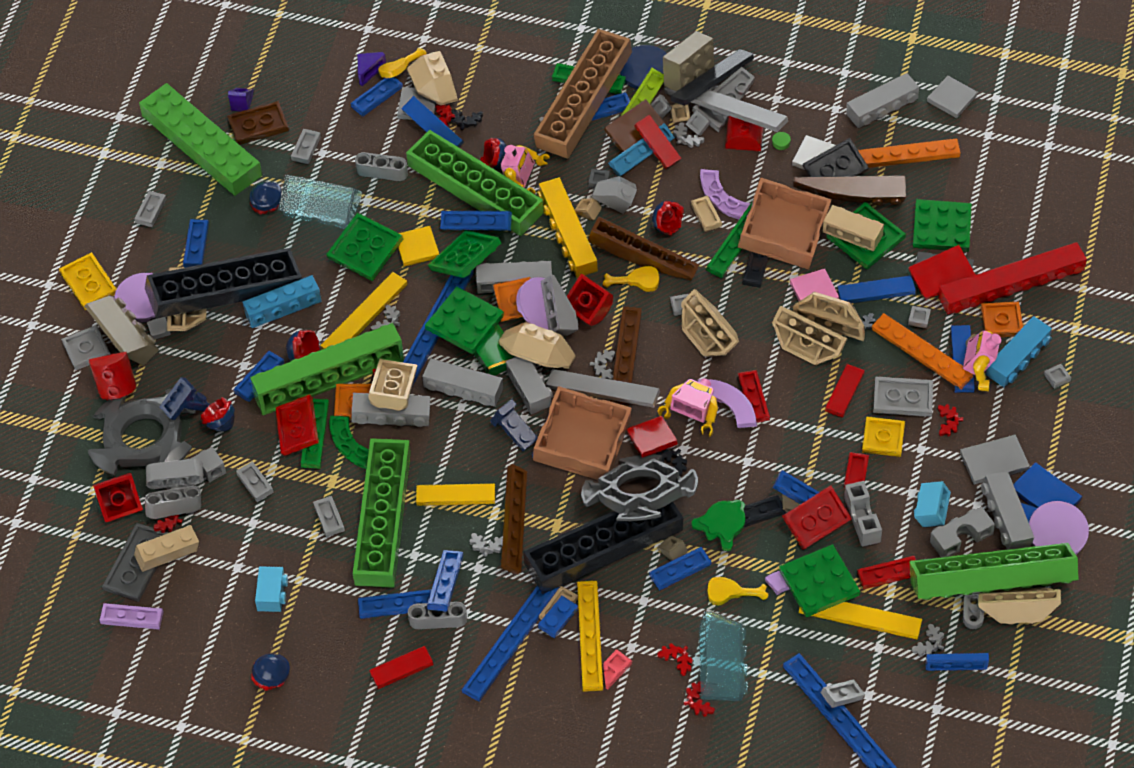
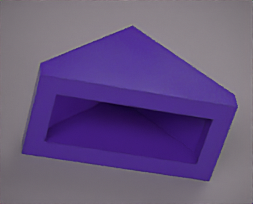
(368, 65)
(240, 99)

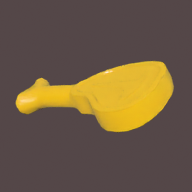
(396, 67)
(644, 277)
(723, 589)

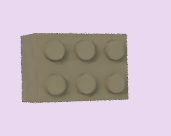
(688, 61)

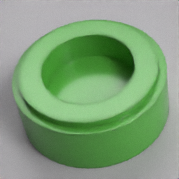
(781, 141)

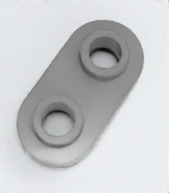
(972, 611)

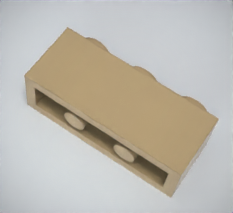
(853, 228)
(166, 548)

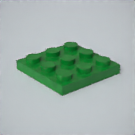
(942, 225)
(891, 237)
(364, 246)
(464, 254)
(464, 320)
(819, 580)

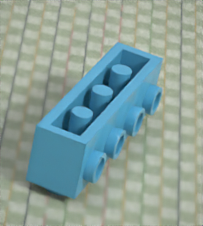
(282, 301)
(1019, 351)

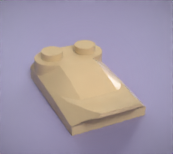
(392, 384)

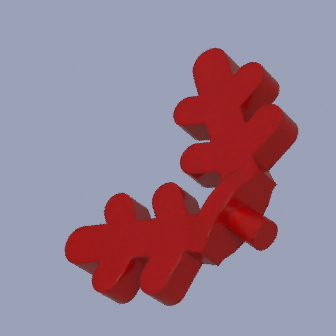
(444, 111)
(950, 414)
(167, 524)
(685, 659)
(694, 694)

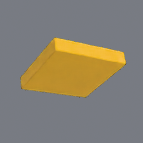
(418, 246)
(883, 436)

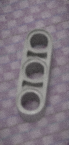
(381, 166)
(174, 473)
(173, 502)
(428, 618)

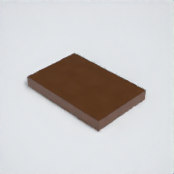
(258, 123)
(622, 129)

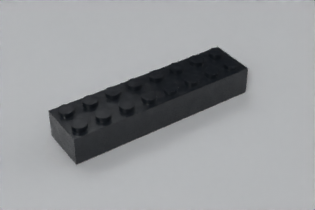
(220, 282)
(596, 546)

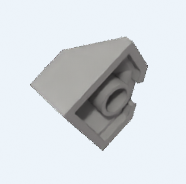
(615, 193)

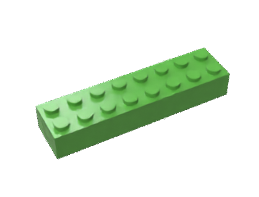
(200, 139)
(473, 181)
(326, 368)
(382, 513)
(993, 571)

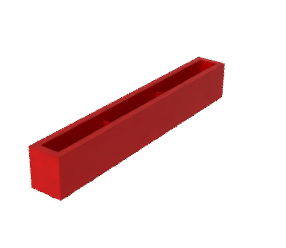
(1012, 278)

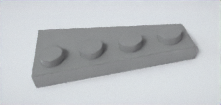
(734, 87)

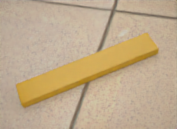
(367, 310)
(872, 619)
(590, 636)

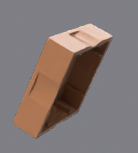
(784, 223)
(582, 434)

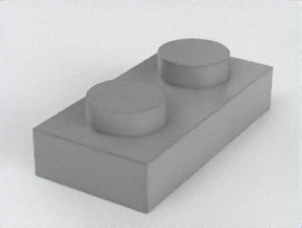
(305, 146)
(150, 208)
(254, 481)
(328, 516)
(842, 693)

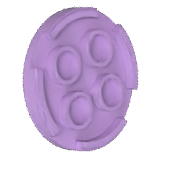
(134, 295)
(531, 302)
(1059, 523)

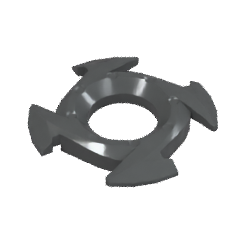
(119, 416)
(643, 505)

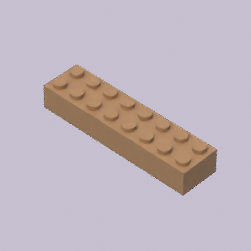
(582, 93)

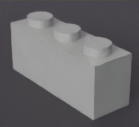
(529, 384)

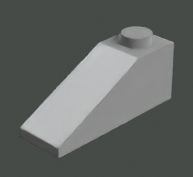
(558, 309)

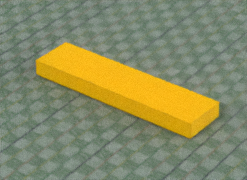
(455, 494)

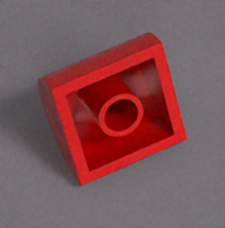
(743, 135)
(589, 300)
(113, 375)
(117, 497)

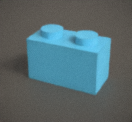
(932, 504)
(270, 589)

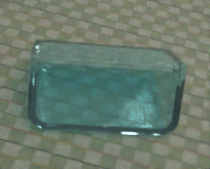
(319, 201)
(722, 658)

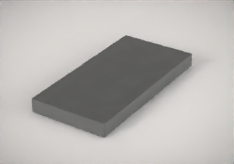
(126, 575)

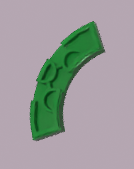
(346, 443)

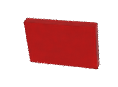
(940, 270)
(296, 425)
(816, 517)

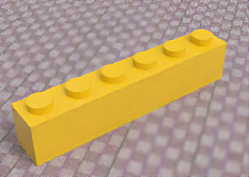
(567, 227)

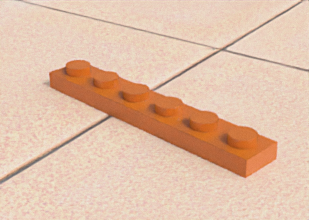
(911, 153)
(922, 351)

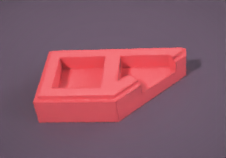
(615, 667)

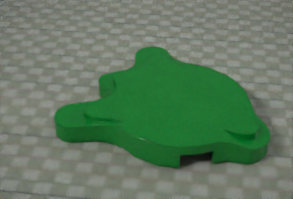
(723, 521)

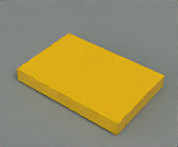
(87, 279)

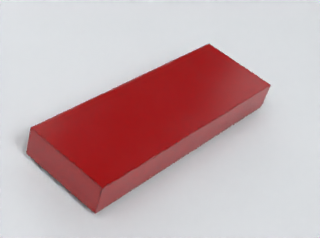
(657, 141)
(752, 389)
(844, 390)
(885, 572)
(401, 667)

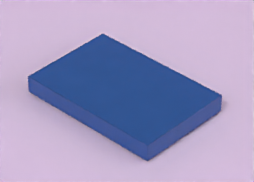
(1040, 487)

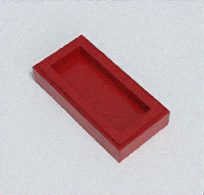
(856, 468)

